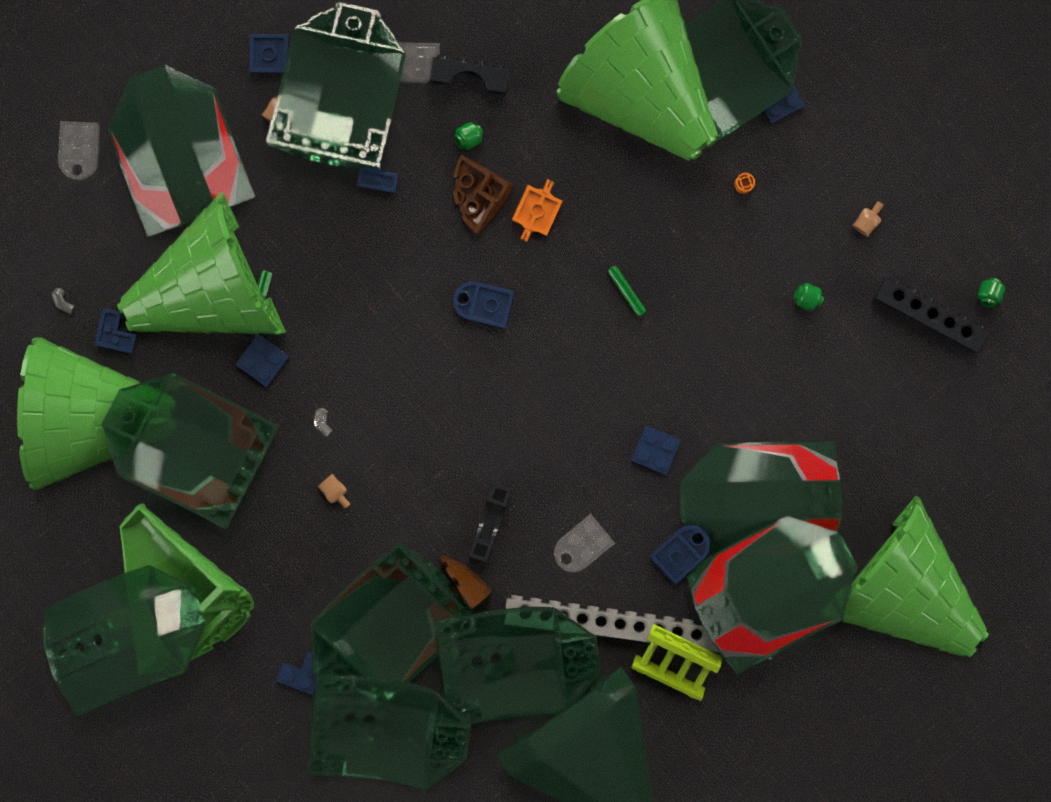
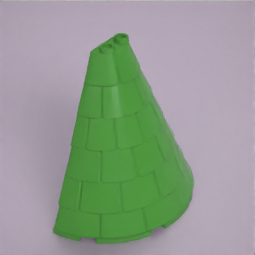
(644, 80)
(201, 284)
(63, 412)
(916, 590)
(221, 599)

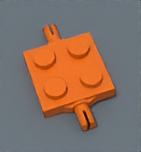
(537, 210)

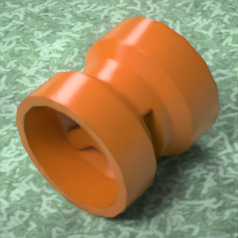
(744, 183)

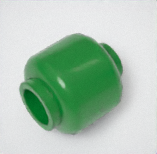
(468, 136)
(991, 293)
(808, 296)

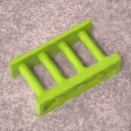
(684, 648)

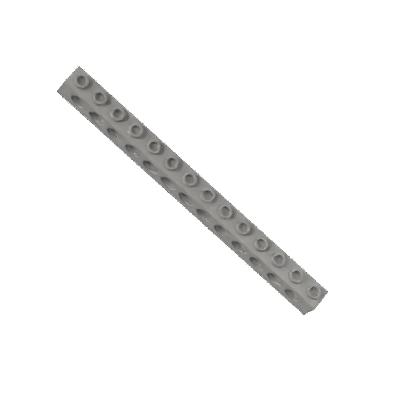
(612, 615)

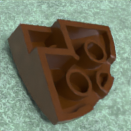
(478, 193)
(469, 583)

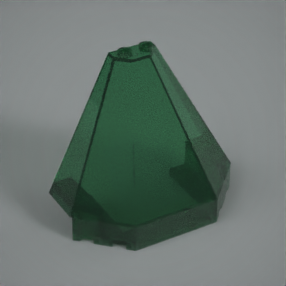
(588, 749)

